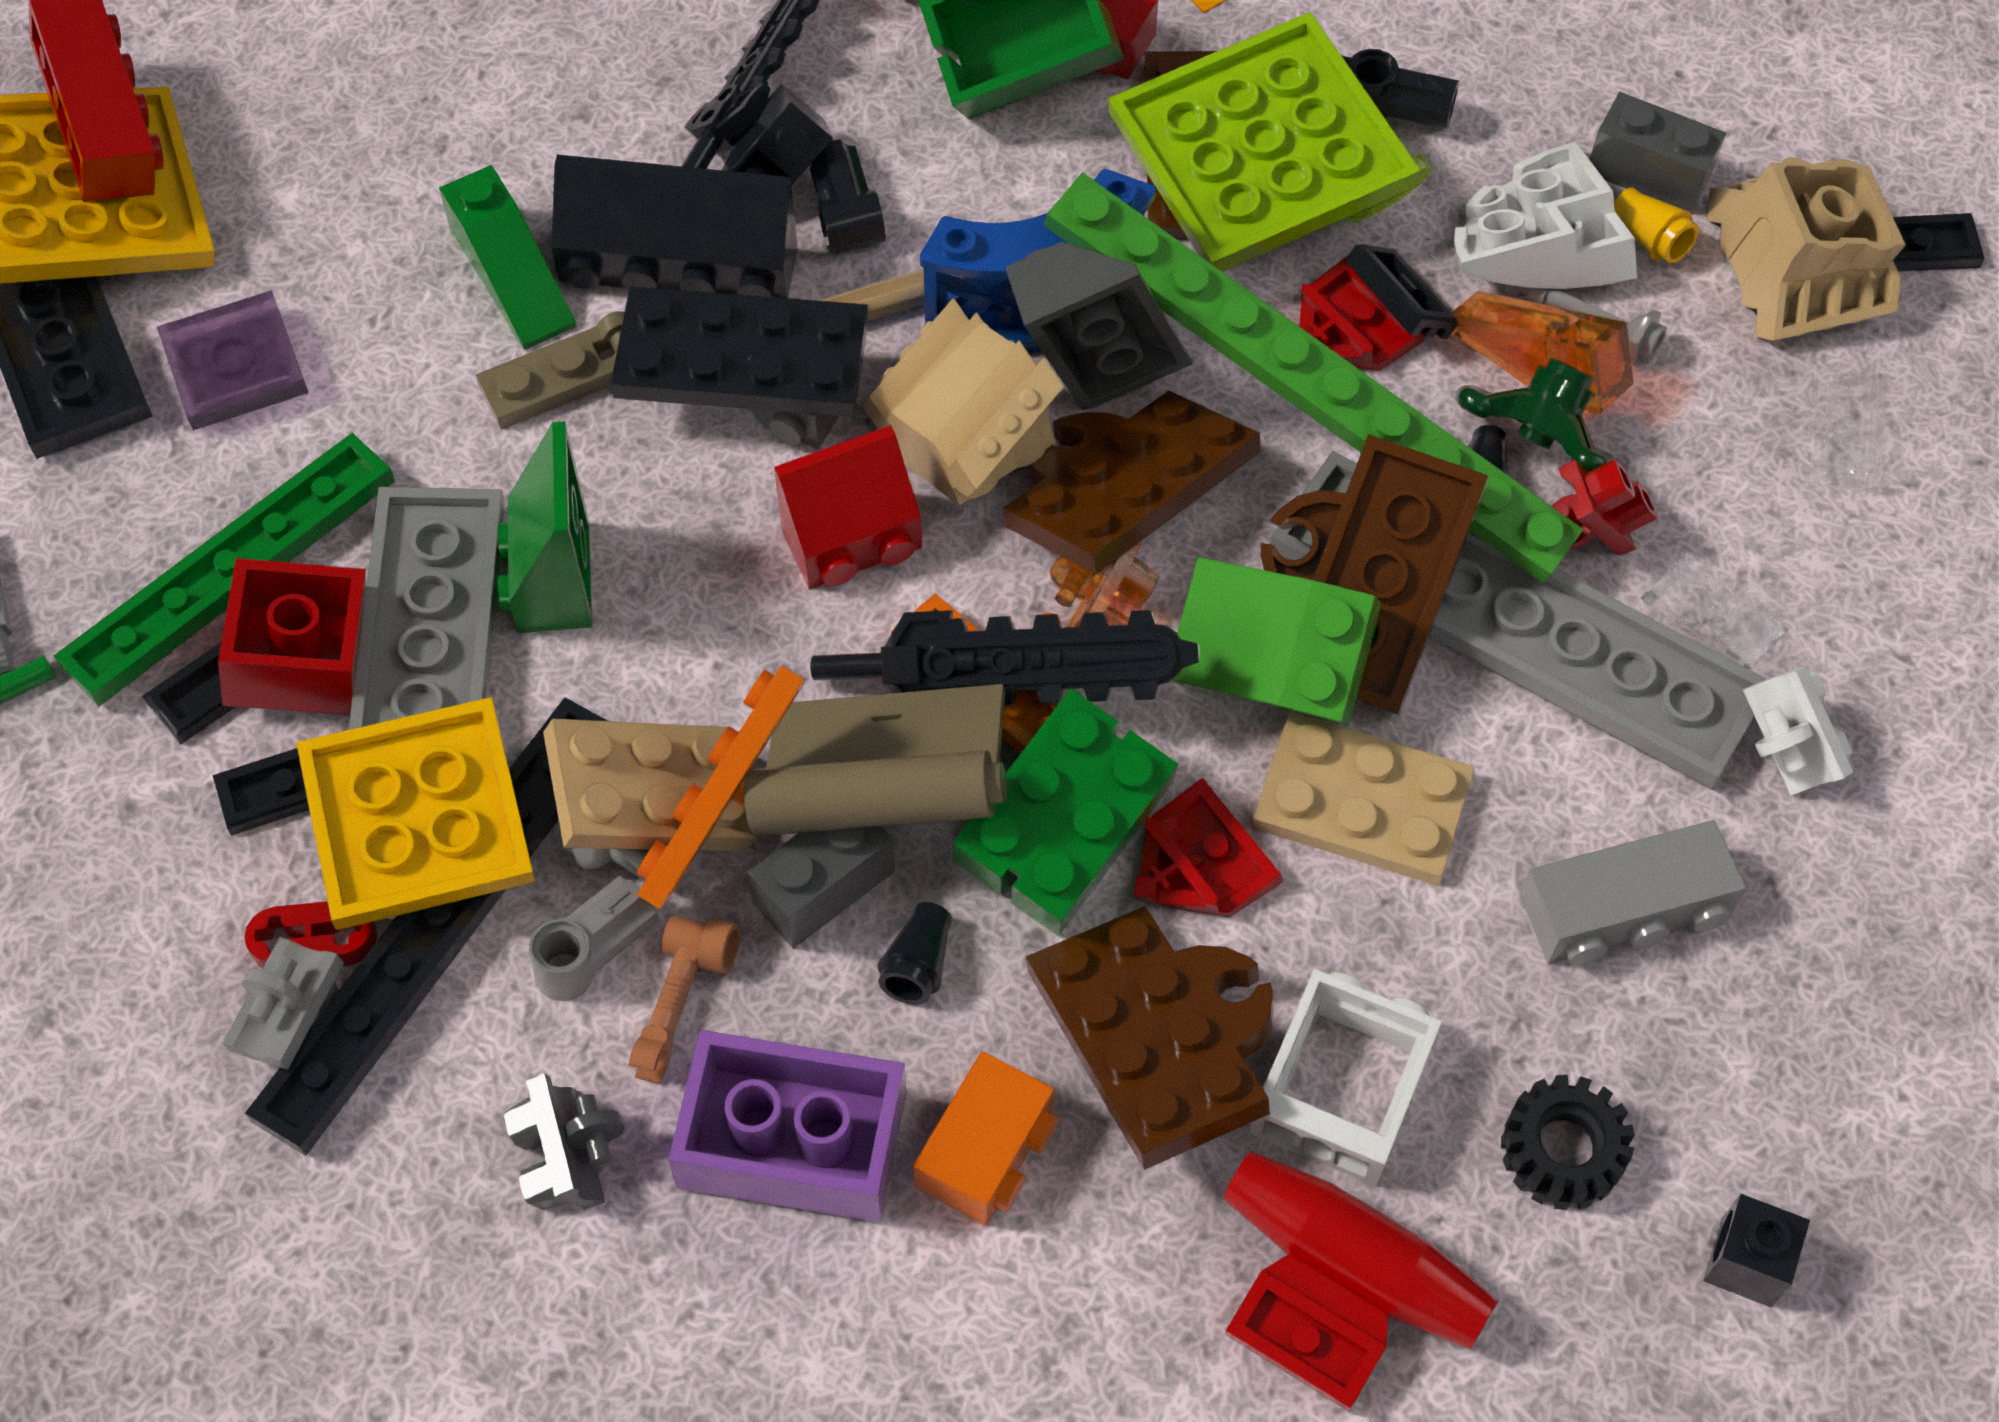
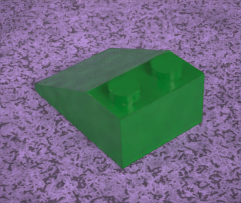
(547, 542)

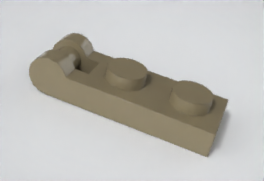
(552, 374)

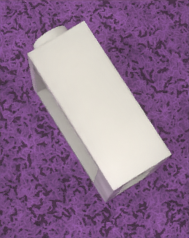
(1320, 1133)

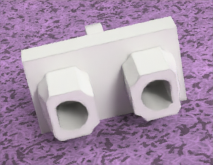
(1799, 730)

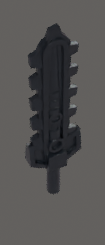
(746, 90)
(940, 653)

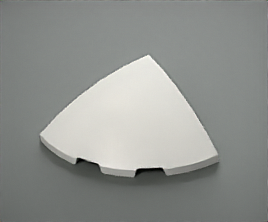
(1547, 227)

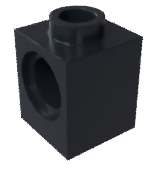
(1756, 1250)

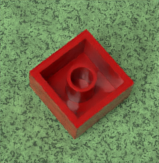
(291, 636)

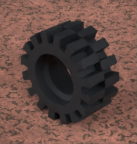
(1591, 1112)

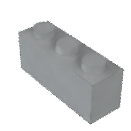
(1632, 893)

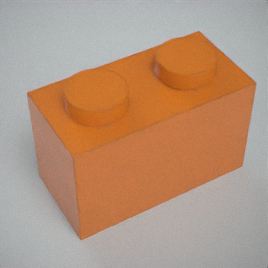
(985, 1139)

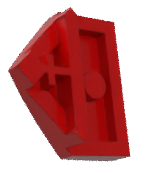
(1353, 320)
(1202, 857)

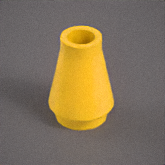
(1659, 227)

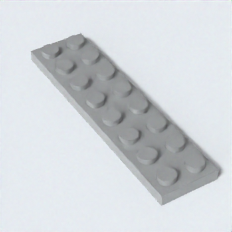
(1581, 651)

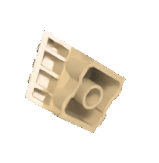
(1809, 245)
(965, 405)

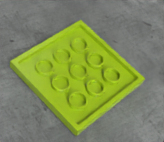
(1263, 142)

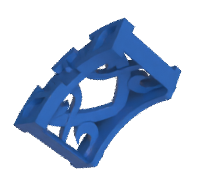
(984, 250)

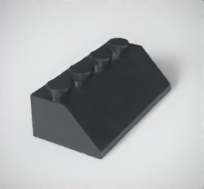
(672, 227)

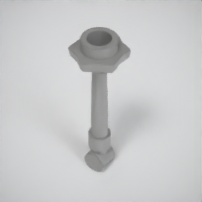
(1644, 331)

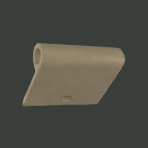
(881, 762)

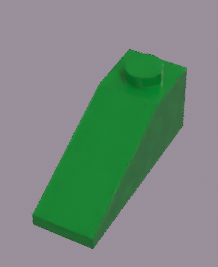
(506, 256)

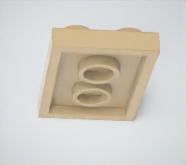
(626, 779)
(1363, 798)

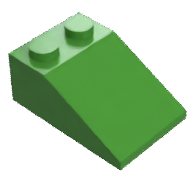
(1278, 638)

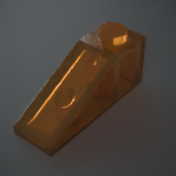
(1526, 334)

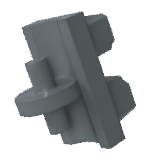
(572, 1140)

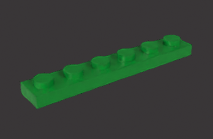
(200, 584)

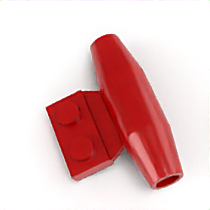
(1343, 1275)

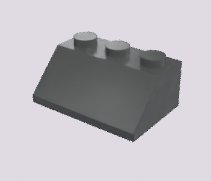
(1095, 322)

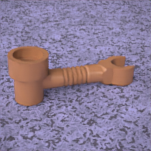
(695, 948)

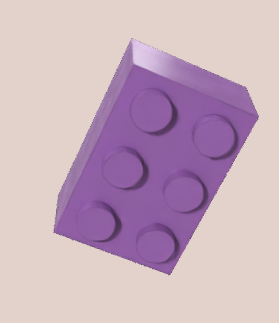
(789, 1125)

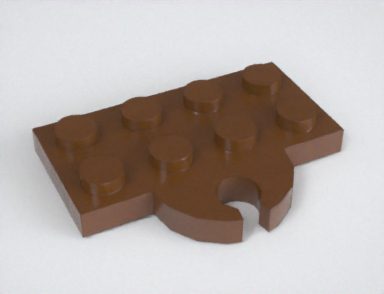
(1125, 477)
(1392, 539)
(1158, 1031)

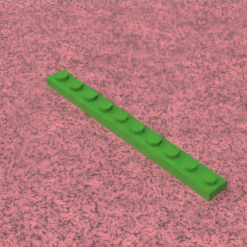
(1303, 367)

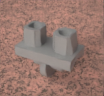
(283, 1002)

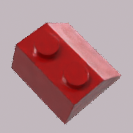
(848, 508)

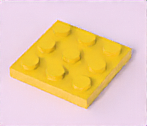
(414, 813)

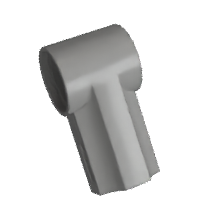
(592, 934)

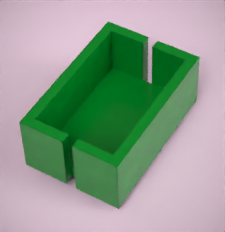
(1016, 47)
(1066, 813)

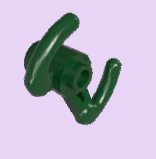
(1546, 408)

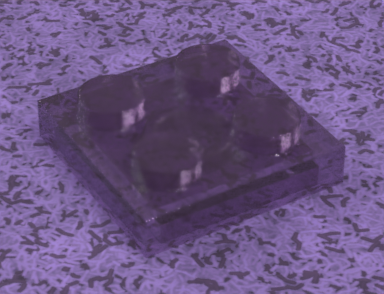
(232, 360)

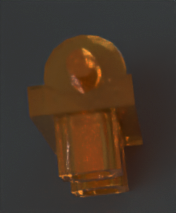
(1124, 578)

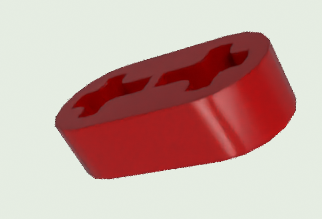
(309, 927)

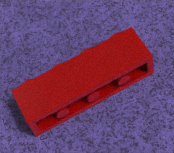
(95, 98)

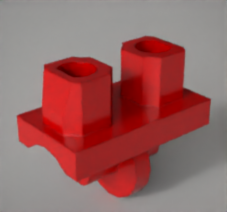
(1605, 505)

